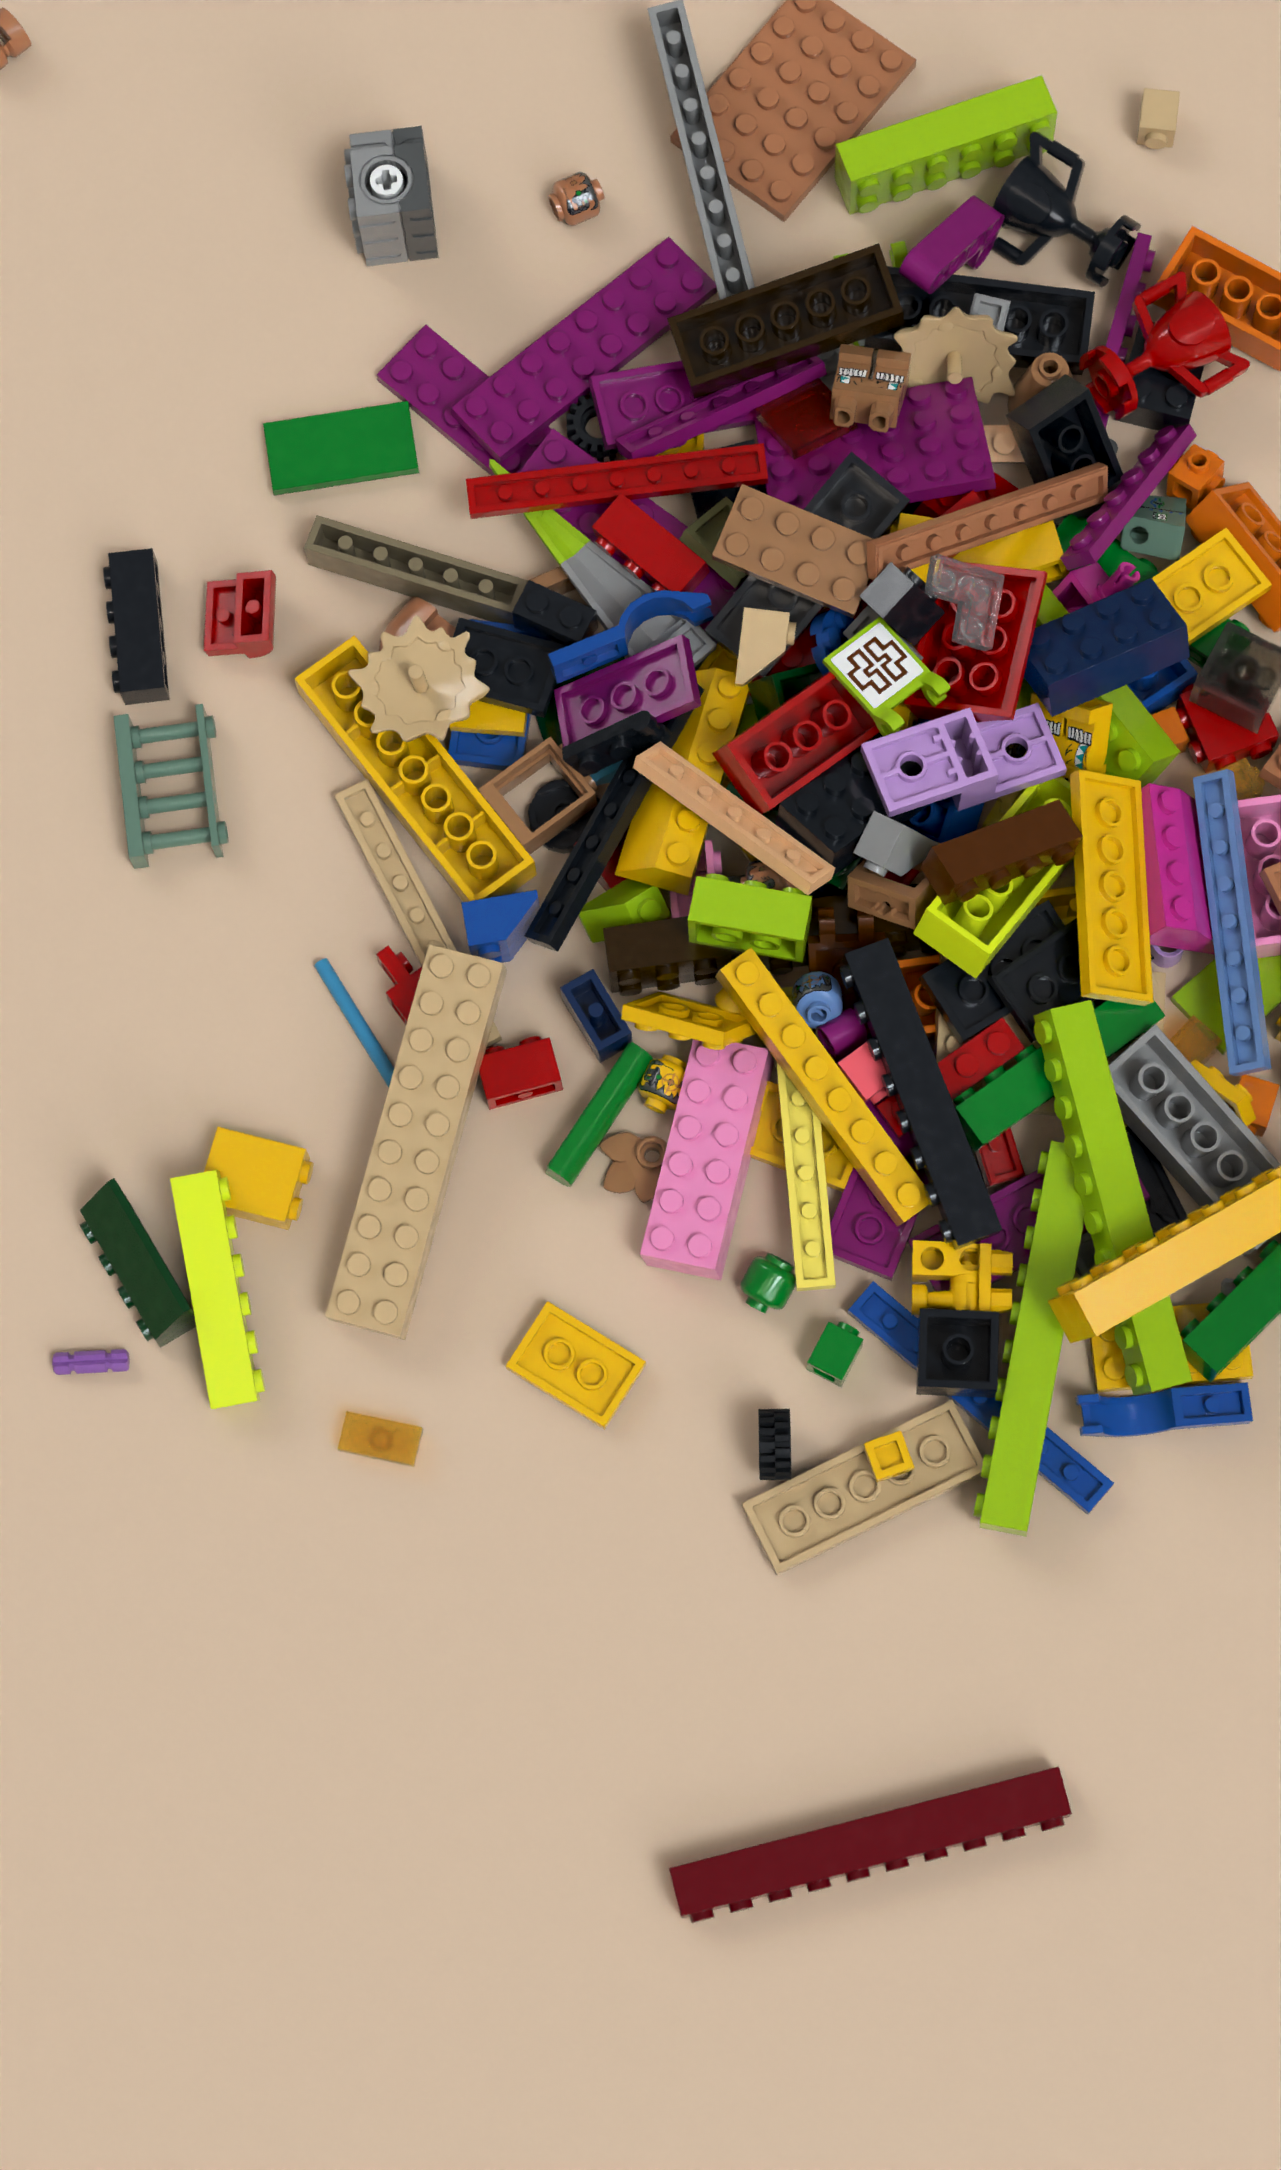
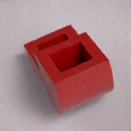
(398, 970)

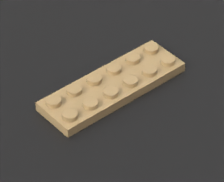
(843, 1495)

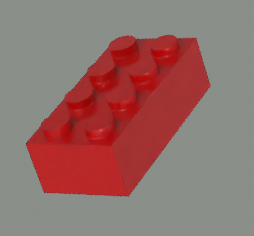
(795, 743)

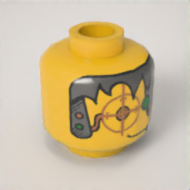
(662, 1083)

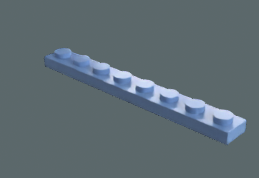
(1231, 923)

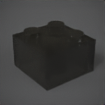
(1240, 678)

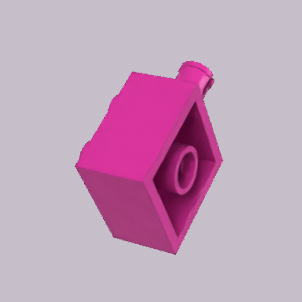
(1092, 584)

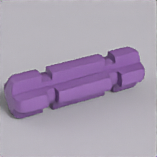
(90, 1361)

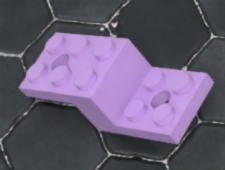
(962, 760)

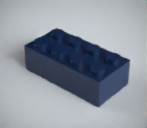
(1105, 647)

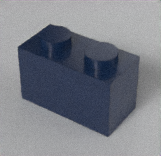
(596, 1015)

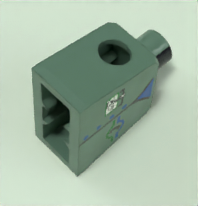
(1156, 528)

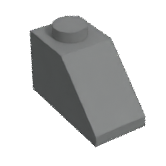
(891, 846)

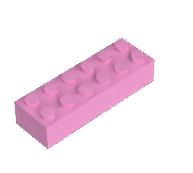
(707, 1159)

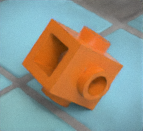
(1195, 475)

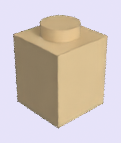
(1158, 118)

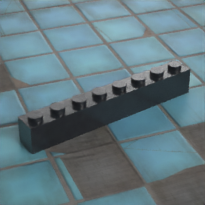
(920, 1093)

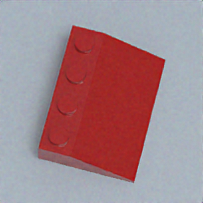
(980, 679)

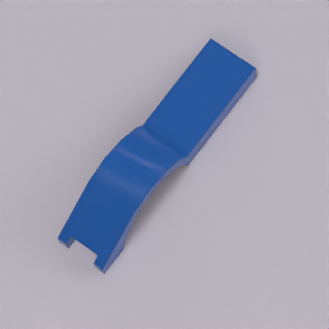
(614, 641)
(1165, 1410)

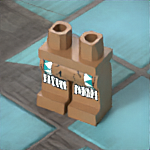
(866, 399)

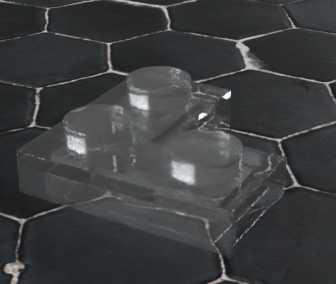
(975, 592)

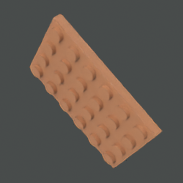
(795, 95)

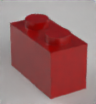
(519, 1072)

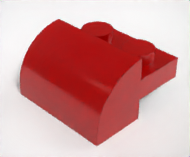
(241, 615)

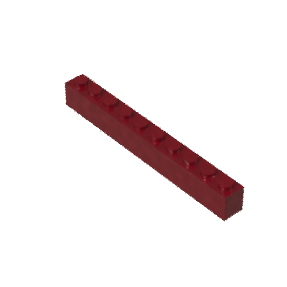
(870, 1842)

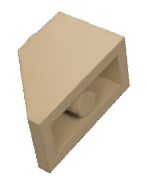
(762, 641)

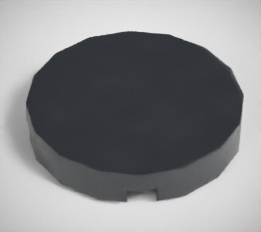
(549, 802)

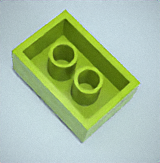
(749, 916)

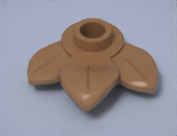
(630, 1167)

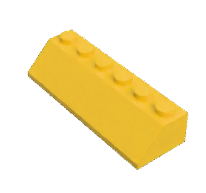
(665, 834)

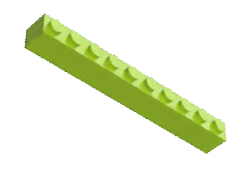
(1107, 1182)
(1034, 1351)

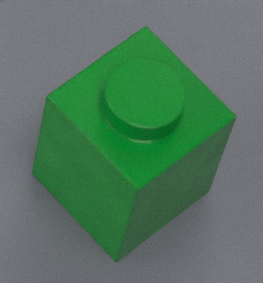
(835, 1352)

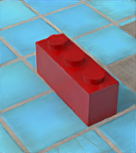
(648, 548)

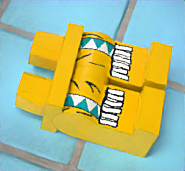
(1081, 734)

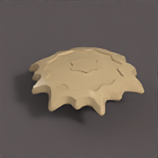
(959, 349)
(419, 682)

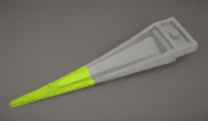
(607, 584)

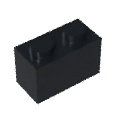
(902, 602)
(553, 616)

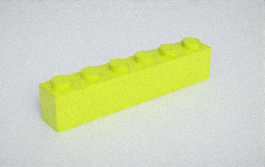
(216, 1290)

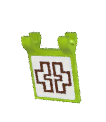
(883, 673)

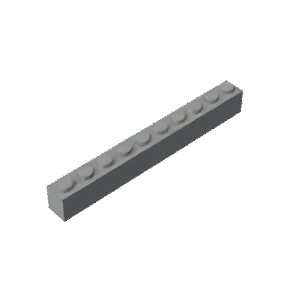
(701, 148)

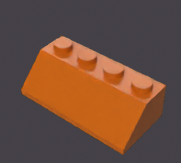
(1255, 529)

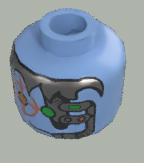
(817, 998)

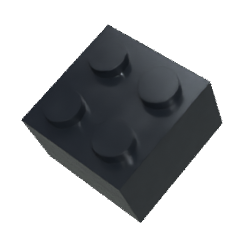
(957, 1353)

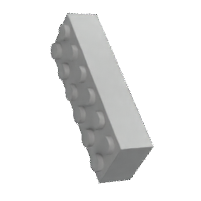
(1185, 1120)

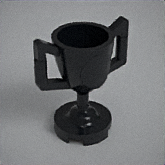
(1043, 208)

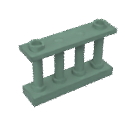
(140, 807)

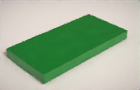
(341, 448)

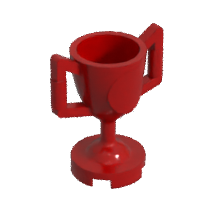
(1180, 340)

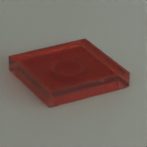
(802, 419)

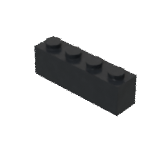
(138, 626)

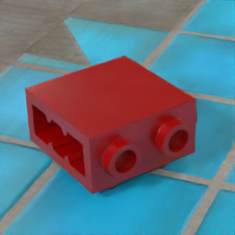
(1220, 741)

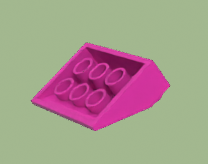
(1175, 871)

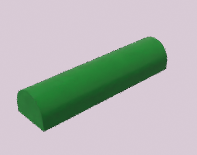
(599, 1115)

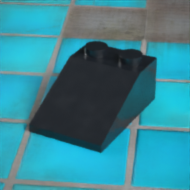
(1160, 395)

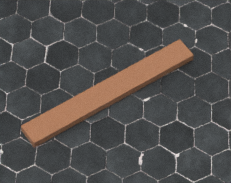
(989, 520)

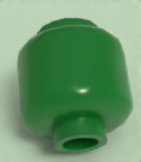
(768, 1282)

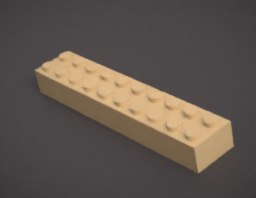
(416, 1142)

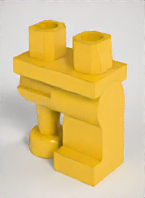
(968, 1273)

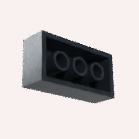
(836, 807)

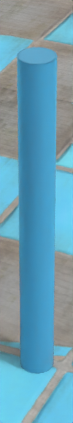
(355, 1019)

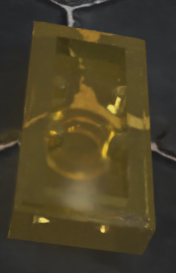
(380, 1439)

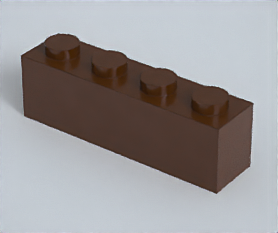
(1001, 852)

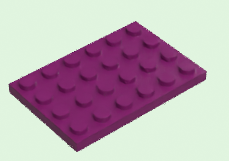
(928, 456)

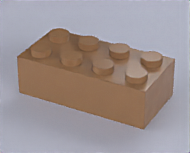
(795, 551)

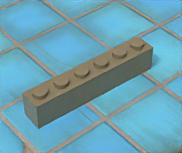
(413, 570)

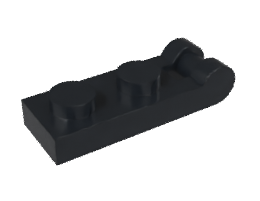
(615, 743)

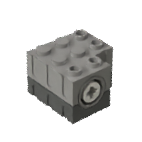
(390, 196)

